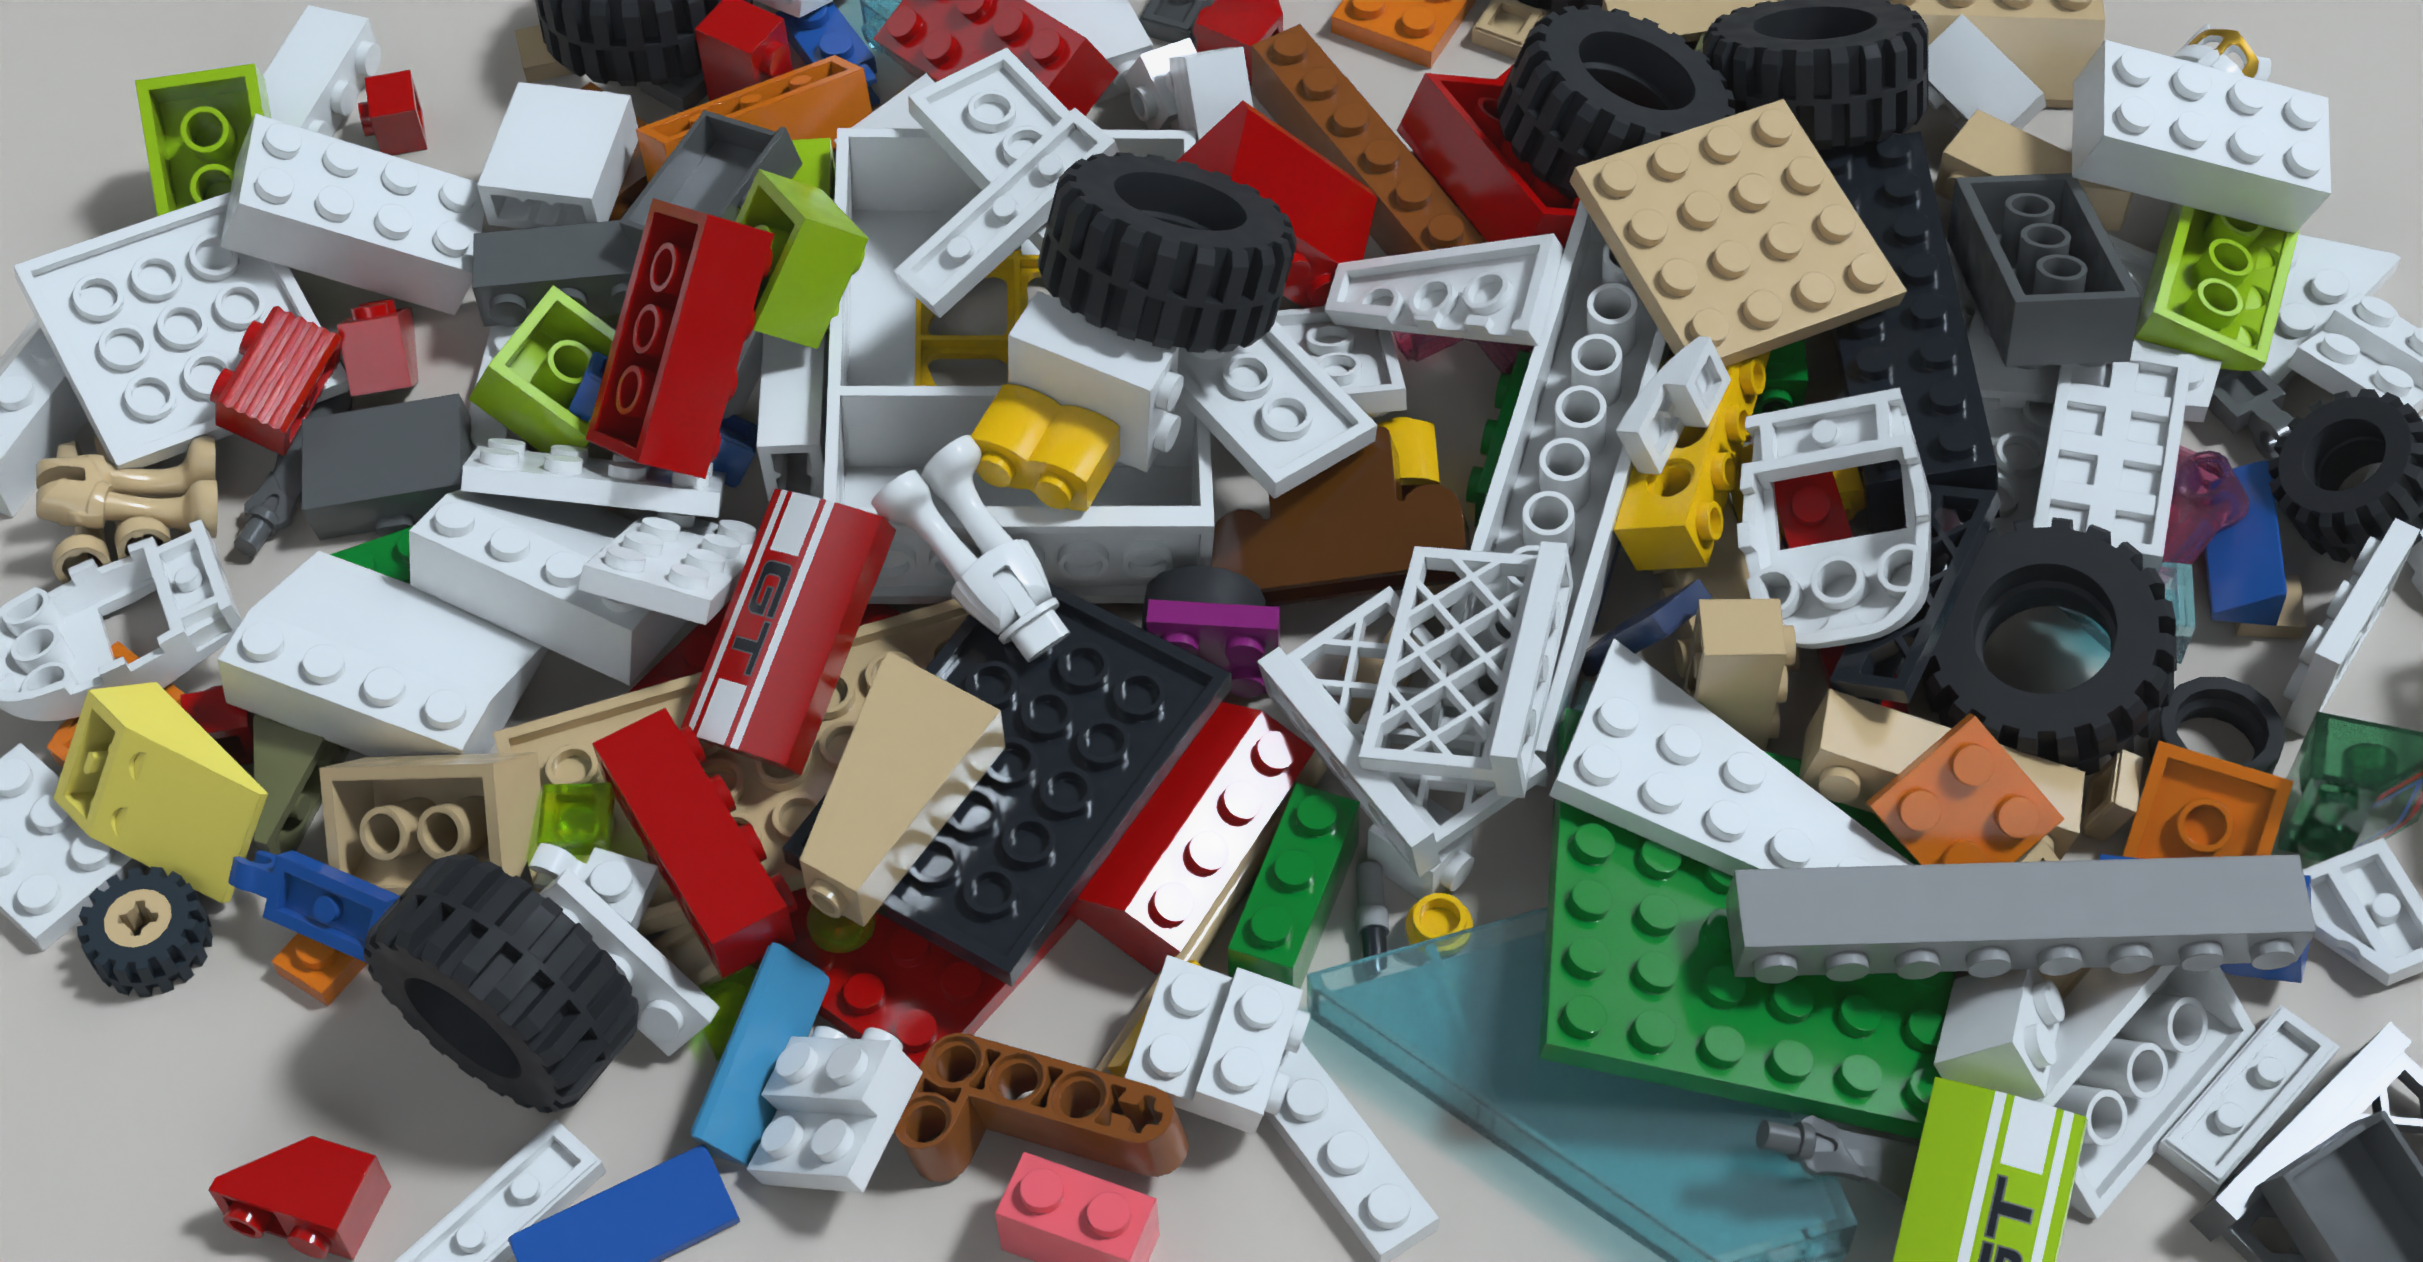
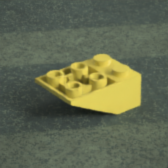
(159, 787)

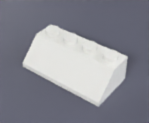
(35, 414)
(2135, 1062)

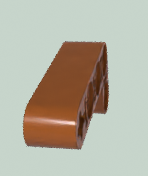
(1130, 1128)

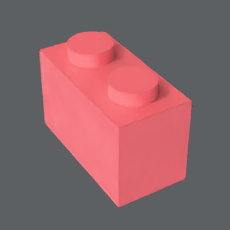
(1074, 1216)

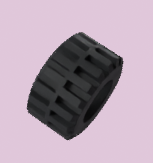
(2331, 447)

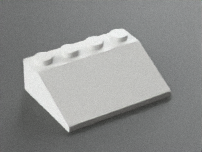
(522, 571)
(375, 664)

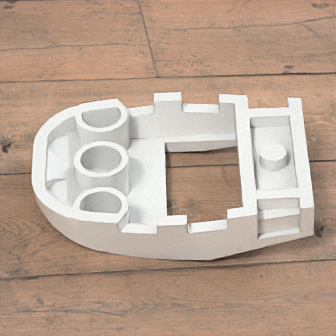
(1850, 585)
(59, 644)

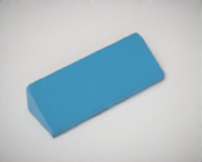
(778, 1006)

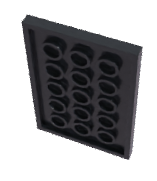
(1083, 754)

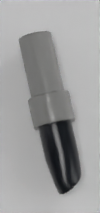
(1371, 914)

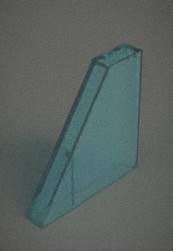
(1646, 1156)

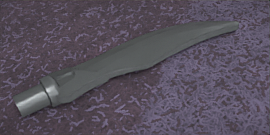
(276, 499)
(1840, 1153)

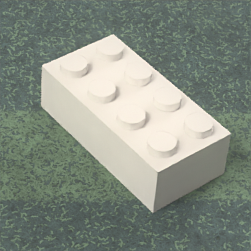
(2201, 137)
(353, 215)

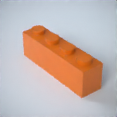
(804, 101)

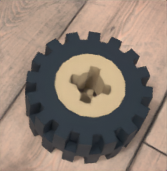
(166, 945)

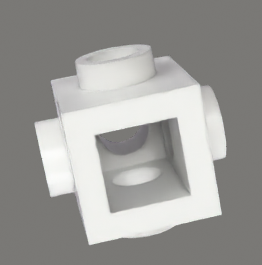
(1153, 88)

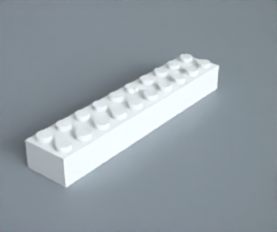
(1562, 458)

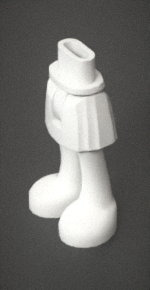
(1004, 585)

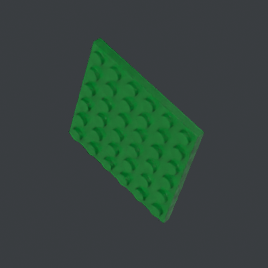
(1650, 990)

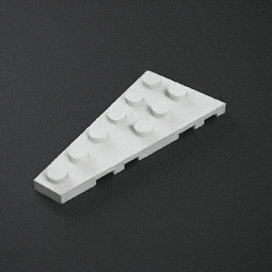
(1696, 784)

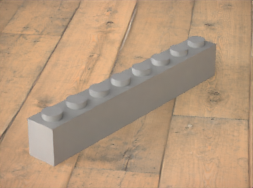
(2018, 917)

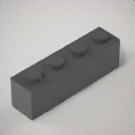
(521, 266)

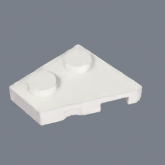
(2369, 911)

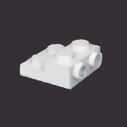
(2365, 349)
(1219, 1042)
(833, 1109)

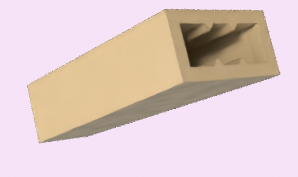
(896, 786)

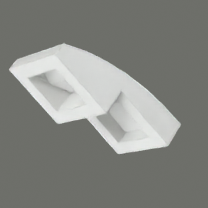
(1677, 396)

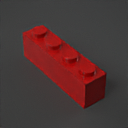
(695, 841)

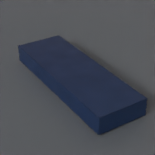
(1648, 625)

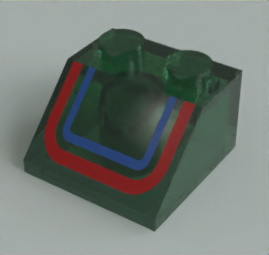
(2351, 786)

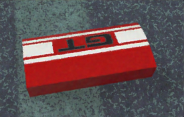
(789, 629)

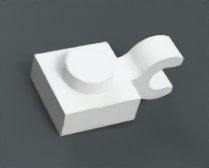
(617, 879)

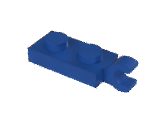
(828, 34)
(313, 898)

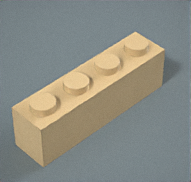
(1861, 746)

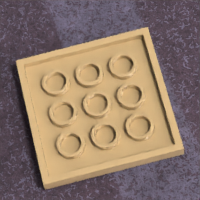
(1737, 235)

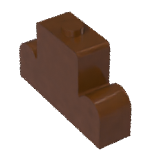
(1342, 531)

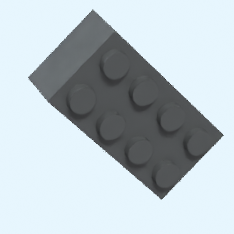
(2043, 270)

